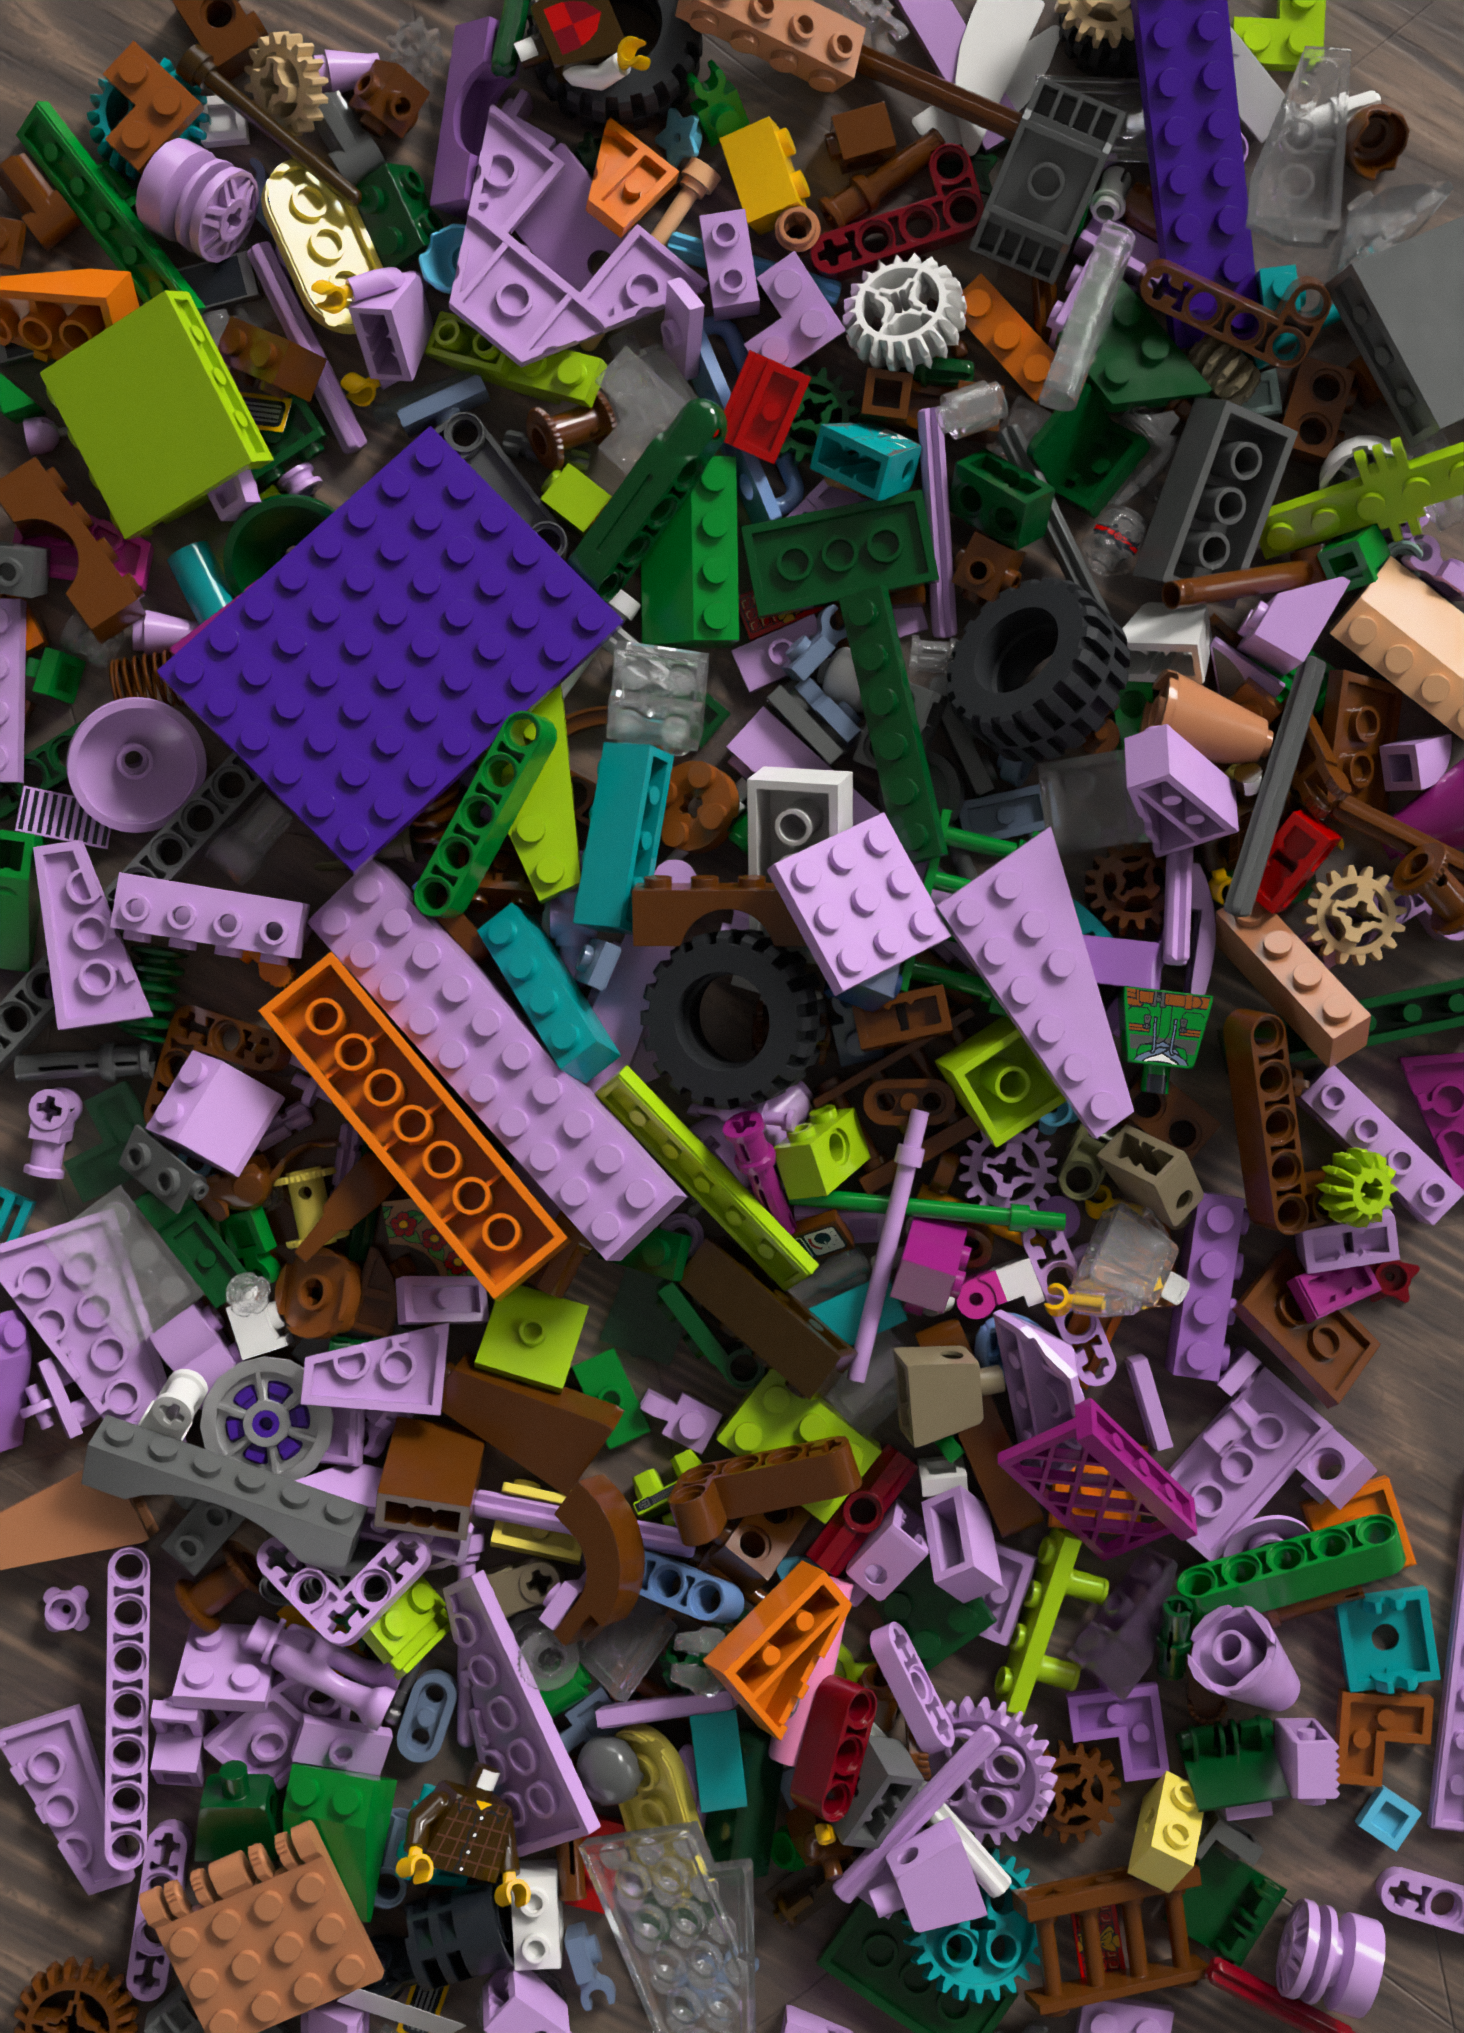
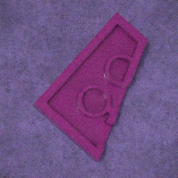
(1439, 1093)

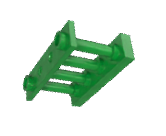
(950, 884)

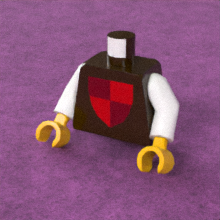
(580, 43)

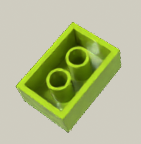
(777, 1418)

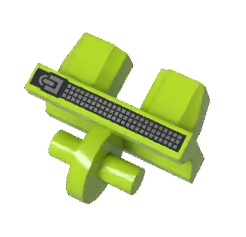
(651, 1492)

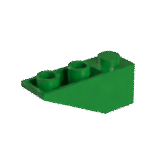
(18, 899)

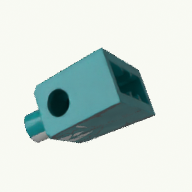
(879, 468)

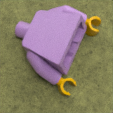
(389, 322)

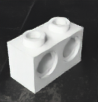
(538, 1924)

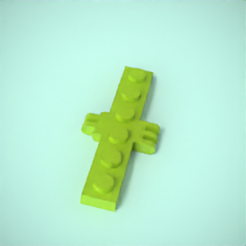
(1385, 494)

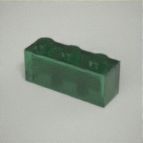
(749, 1829)

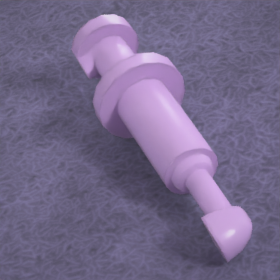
(785, 1120)

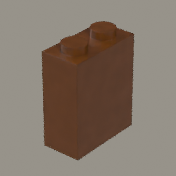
(430, 1479)

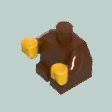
(817, 1842)

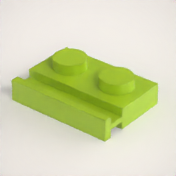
(409, 1628)

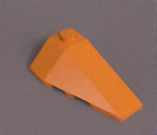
(62, 308)

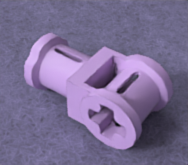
(51, 1130)

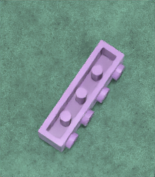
(209, 916)

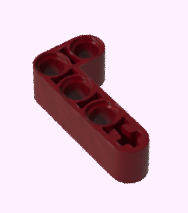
(893, 224)

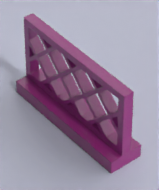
(1128, 1470)

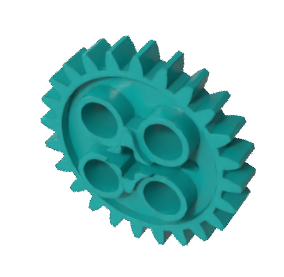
(989, 1974)

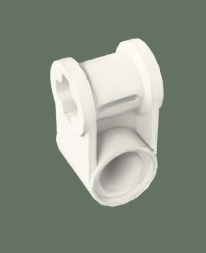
(176, 1404)

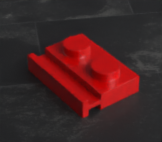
(763, 406)

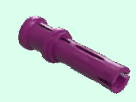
(756, 1160)

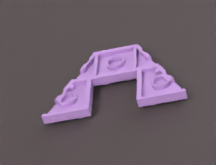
(514, 294)

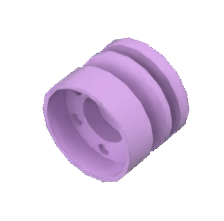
(197, 200)
(1330, 1958)

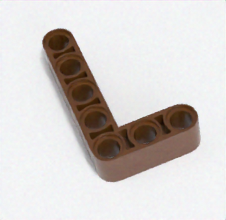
(1267, 1126)

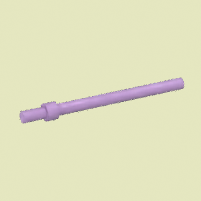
(909, 1157)

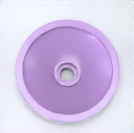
(142, 793)

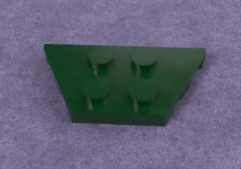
(1139, 360)

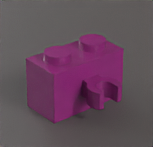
(931, 1265)

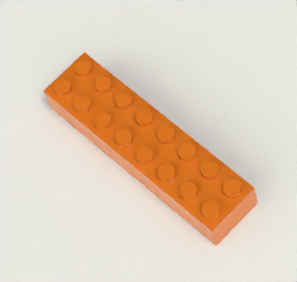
(415, 1127)

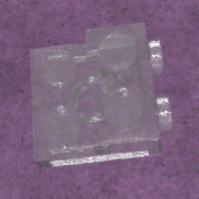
(658, 696)

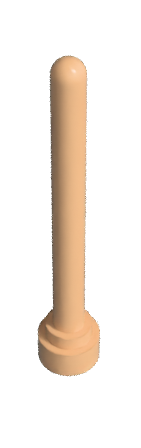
(696, 182)

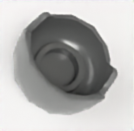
(608, 1770)

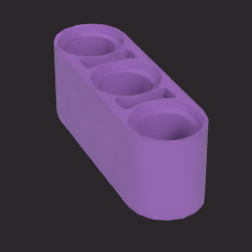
(1125, 962)

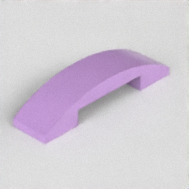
(1202, 936)

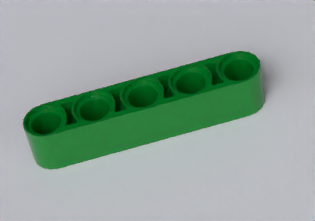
(465, 825)
(1296, 1567)

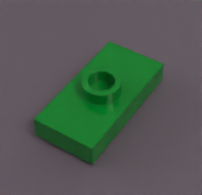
(606, 1379)

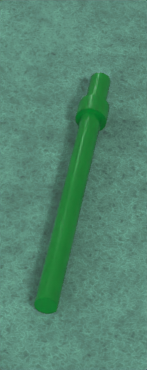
(1016, 1217)

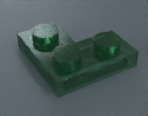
(114, 1115)

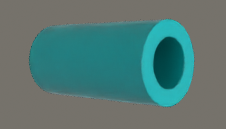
(201, 579)

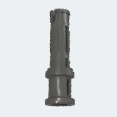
(107, 1061)

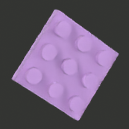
(858, 903)

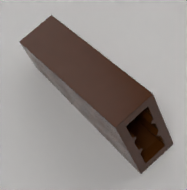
(534, 1426)

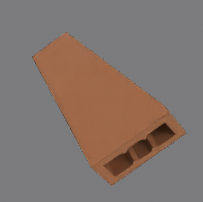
(70, 1522)

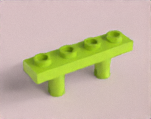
(1042, 1603)

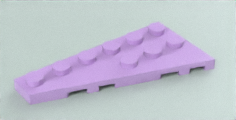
(1032, 955)
(106, 1372)

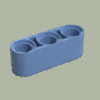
(695, 1591)

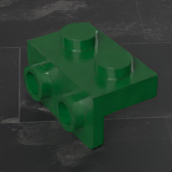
(397, 214)
(299, 440)

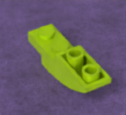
(556, 378)

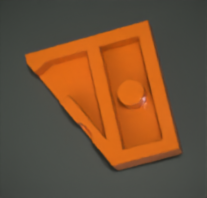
(626, 180)

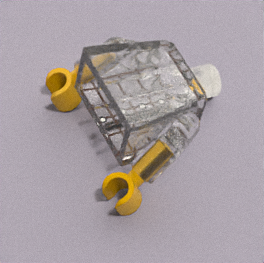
(1124, 1263)

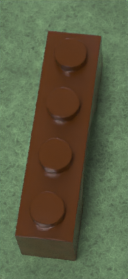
(99, 592)
(667, 909)

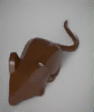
(251, 1187)

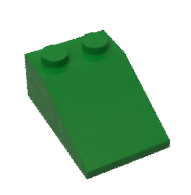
(352, 1820)

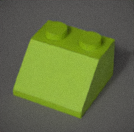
(999, 1081)

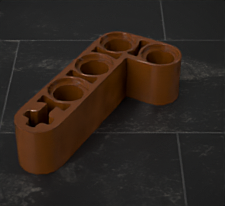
(1230, 304)
(760, 1484)

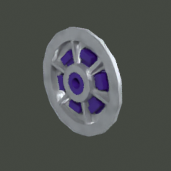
(260, 1419)

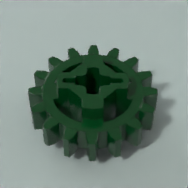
(829, 405)

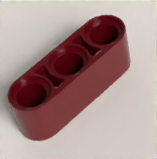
(833, 1748)

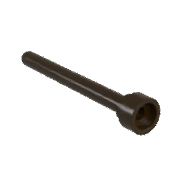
(198, 69)

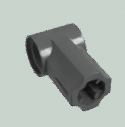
(350, 147)

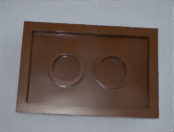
(1356, 721)
(1320, 1354)

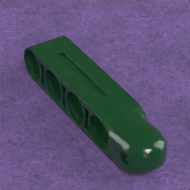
(649, 498)

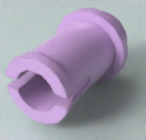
(1232, 1427)

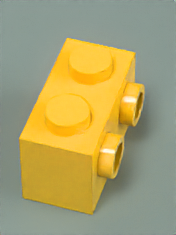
(764, 172)

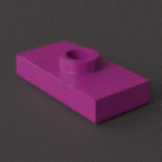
(1332, 1290)

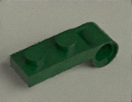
(194, 1245)
(702, 1339)

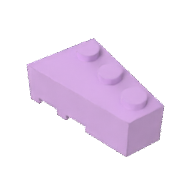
(1177, 791)

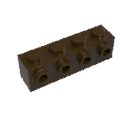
(766, 1318)

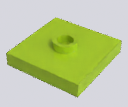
(532, 1338)

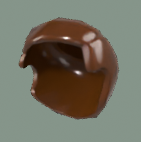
(1375, 140)

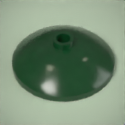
(265, 533)

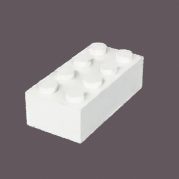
(791, 813)

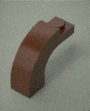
(613, 1557)

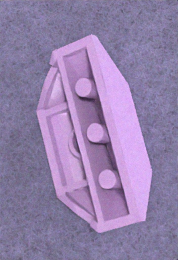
(1039, 1381)
(361, 1486)

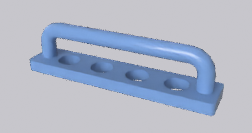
(751, 479)

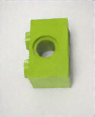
(821, 1152)

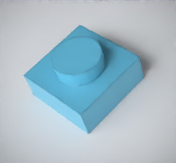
(1388, 1817)

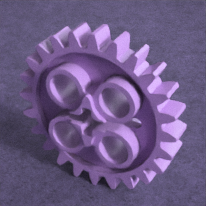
(973, 1799)

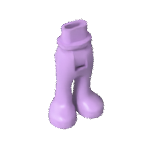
(309, 1659)

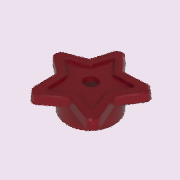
(1399, 1284)

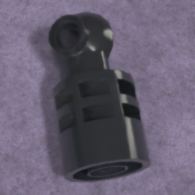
(448, 1941)

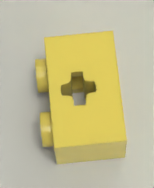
(1166, 1833)

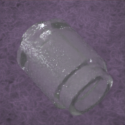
(971, 409)

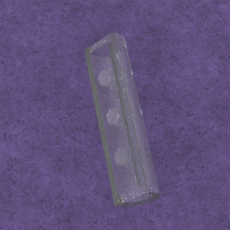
(1088, 317)

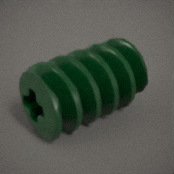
(153, 974)

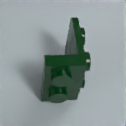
(1086, 454)

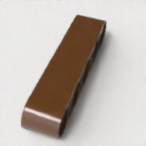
(1007, 1500)

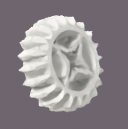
(908, 329)

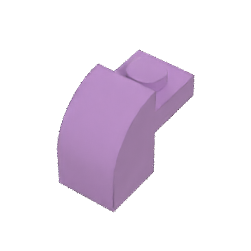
(179, 1744)

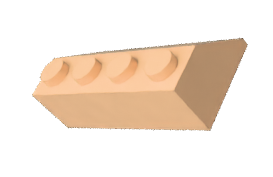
(1410, 640)

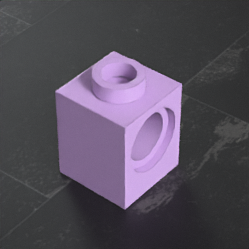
(1330, 1451)

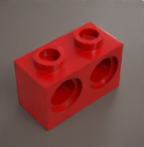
(1294, 858)

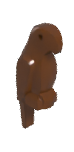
(350, 1202)

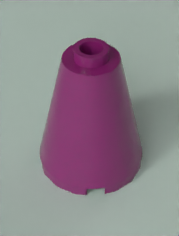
(1437, 811)

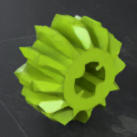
(1357, 1187)

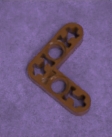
(183, 1040)

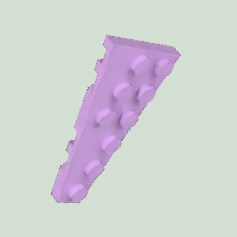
(514, 1725)

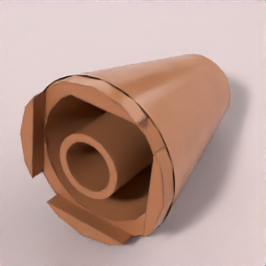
(1207, 720)

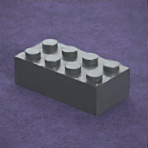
(1215, 494)

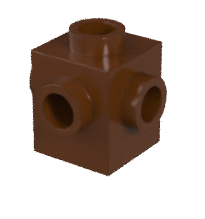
(388, 100)
(986, 568)

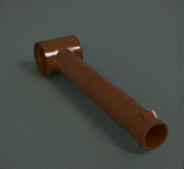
(1206, 589)

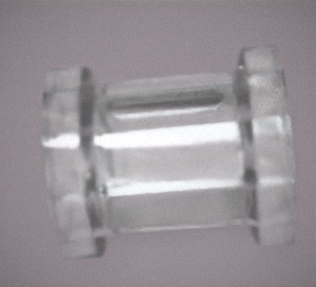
(929, 655)

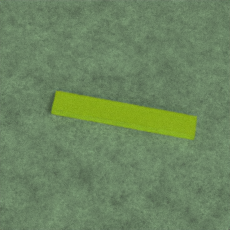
(706, 1178)

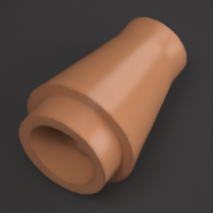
(796, 222)

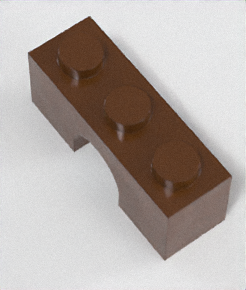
(895, 399)

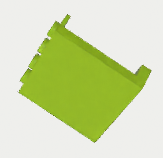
(155, 413)

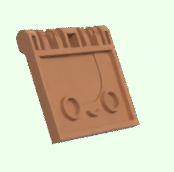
(266, 1941)

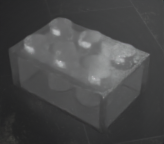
(124, 1267)

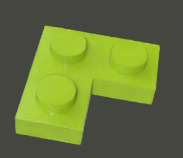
(1281, 40)

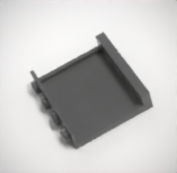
(1410, 326)

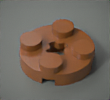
(714, 817)
(340, 1294)

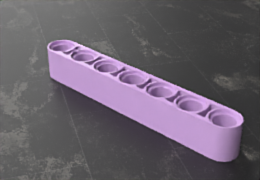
(130, 1727)

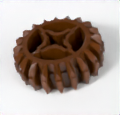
(88, 1983)

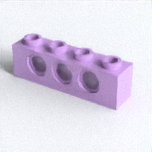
(1359, 1123)

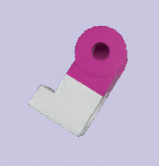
(999, 1285)

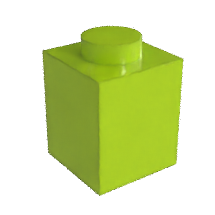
(574, 498)

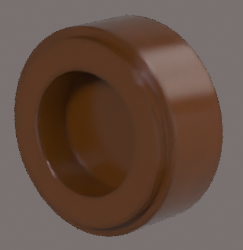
(944, 1172)

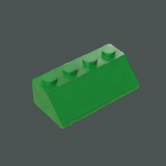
(693, 568)

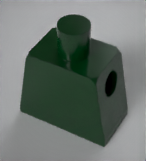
(238, 1813)

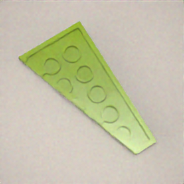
(546, 823)

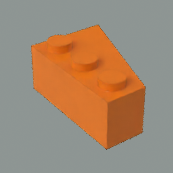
(778, 1646)

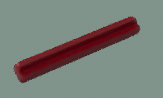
(1269, 2000)

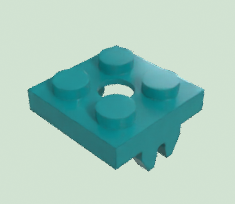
(1406, 1663)

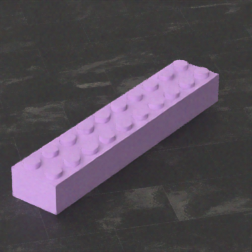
(496, 1061)

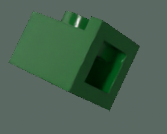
(1355, 556)

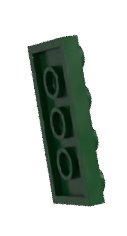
(838, 552)
(876, 1963)

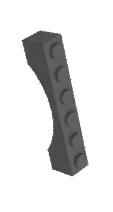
(307, 1520)

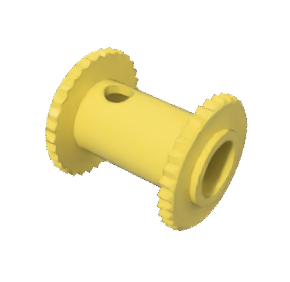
(308, 1210)

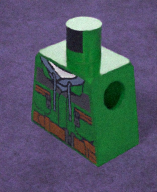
(1161, 1032)

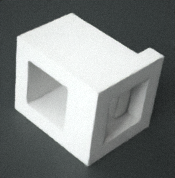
(260, 1331)

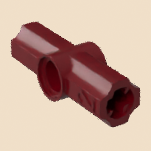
(844, 1536)

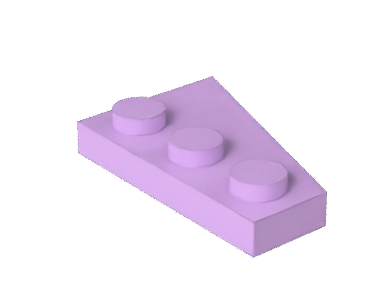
(382, 1374)

